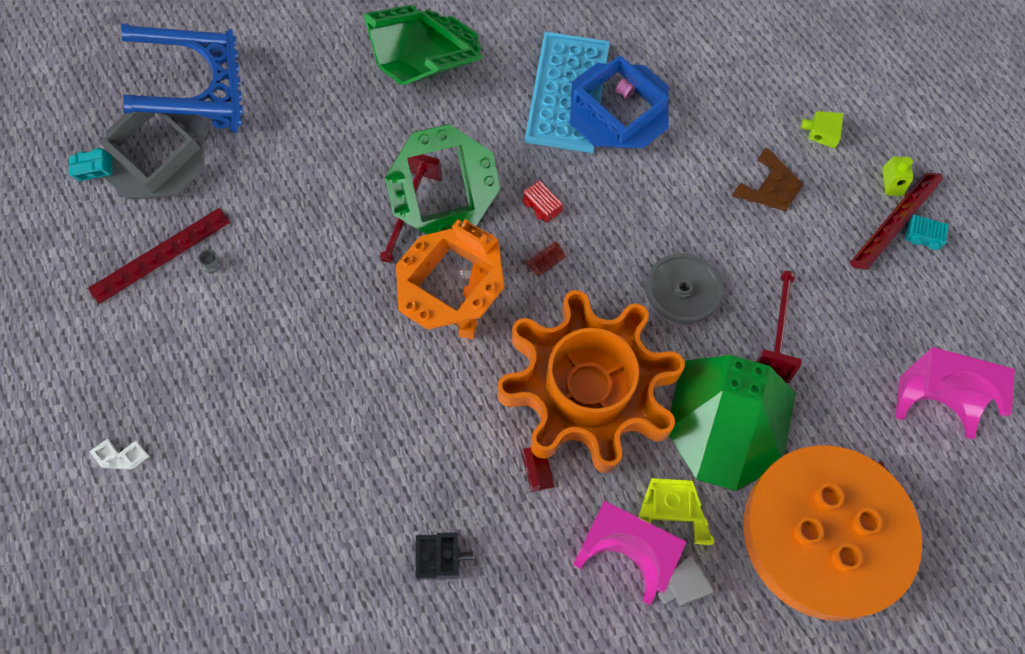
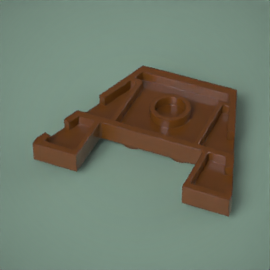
(777, 189)

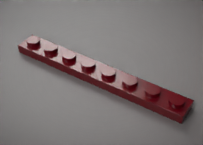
(896, 221)
(158, 256)

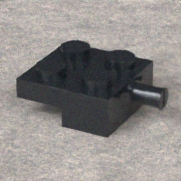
(438, 556)

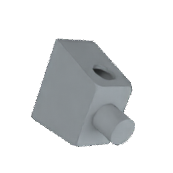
(686, 584)

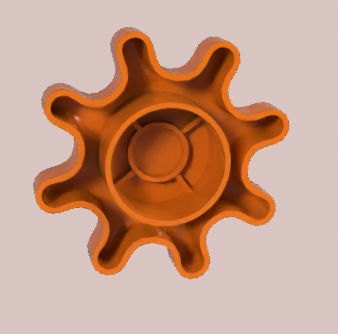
(590, 381)

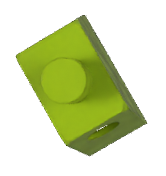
(824, 127)
(897, 170)

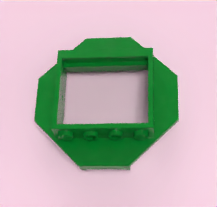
(477, 171)

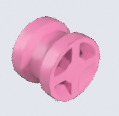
(625, 89)

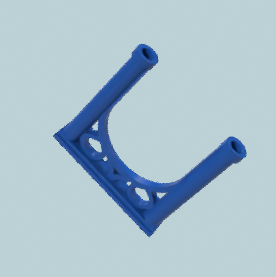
(217, 50)

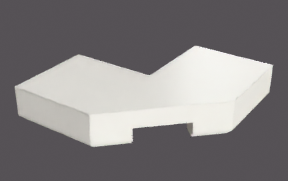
(109, 457)

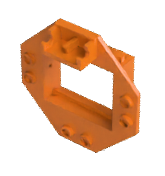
(423, 257)

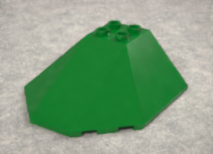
(418, 43)
(730, 419)

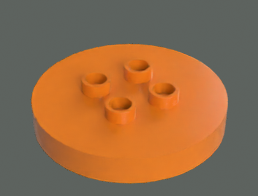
(832, 533)

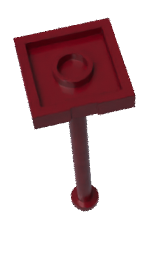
(422, 166)
(782, 364)

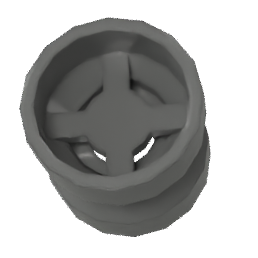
(209, 261)

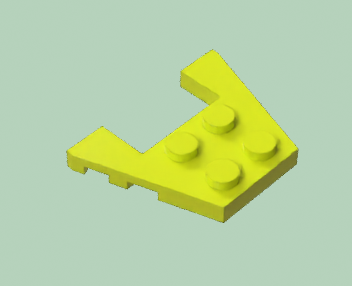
(676, 502)

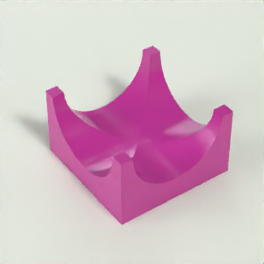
(958, 382)
(647, 545)

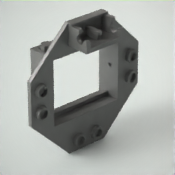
(173, 174)

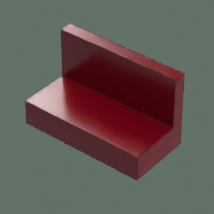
(537, 471)

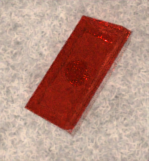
(546, 258)

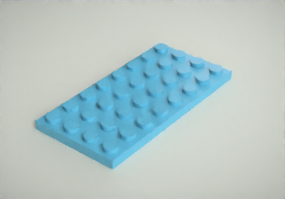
(560, 63)

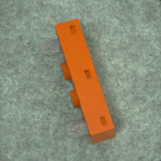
(474, 276)

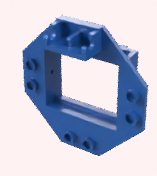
(602, 127)

